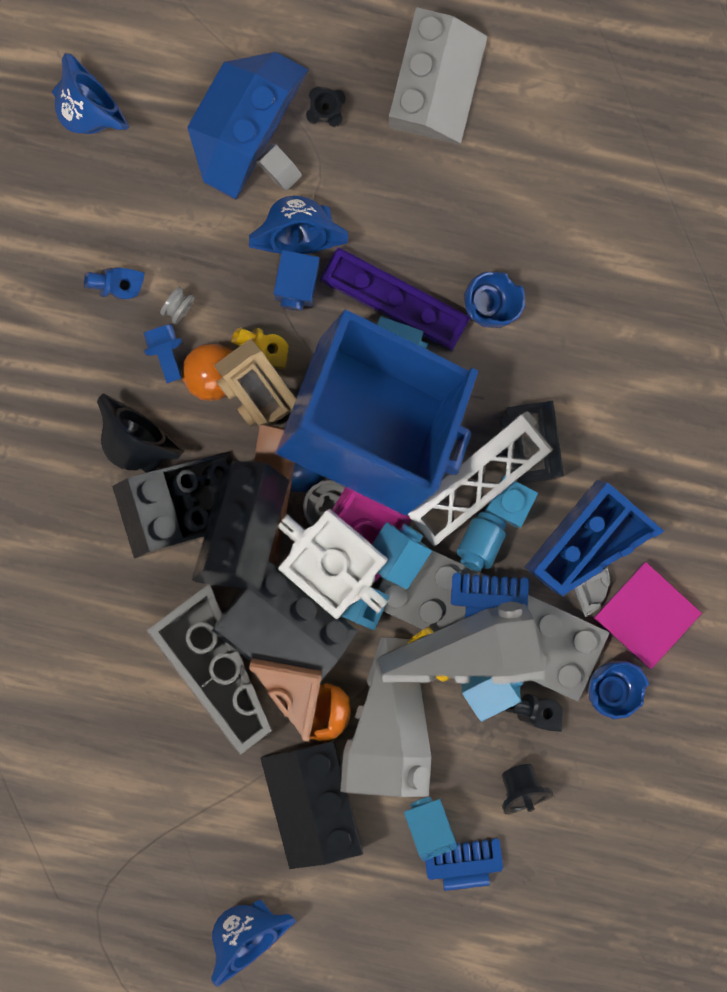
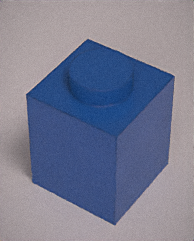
(296, 280)

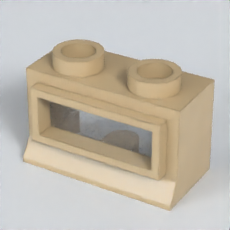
(256, 385)

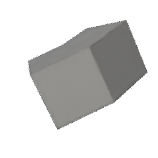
(279, 167)

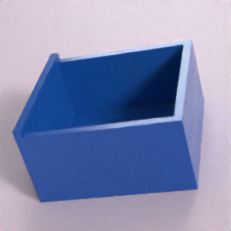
(379, 414)

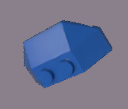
(241, 117)

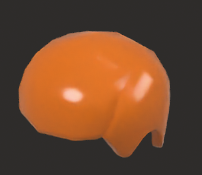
(199, 371)
(331, 713)

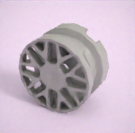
(320, 499)

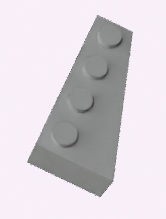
(211, 669)

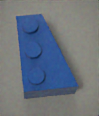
(590, 538)

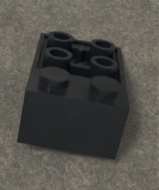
(169, 504)

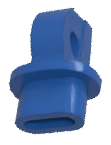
(110, 280)
(161, 343)

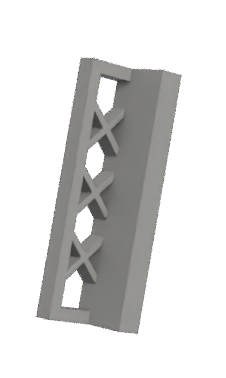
(471, 466)

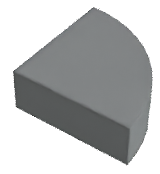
(593, 592)

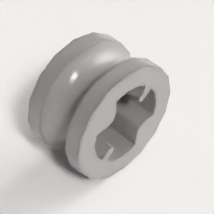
(177, 305)

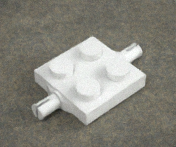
(333, 563)

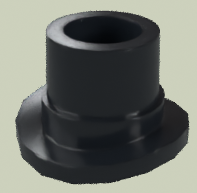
(523, 789)

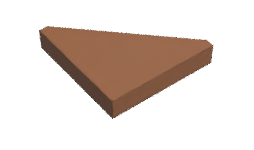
(292, 690)

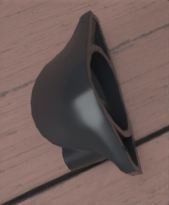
(133, 439)

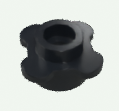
(318, 98)

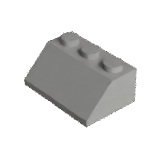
(437, 77)

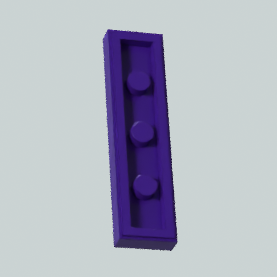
(394, 298)

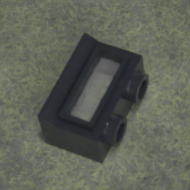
(551, 465)

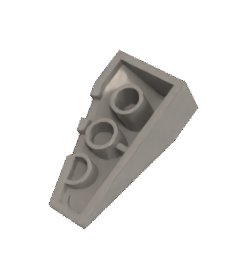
(489, 643)
(391, 739)

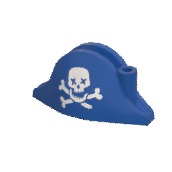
(83, 102)
(298, 227)
(243, 936)

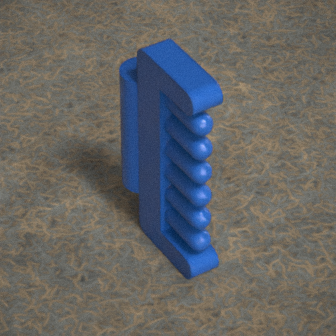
(477, 602)
(469, 872)

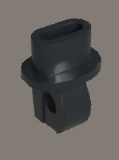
(531, 712)

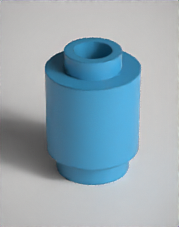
(482, 541)

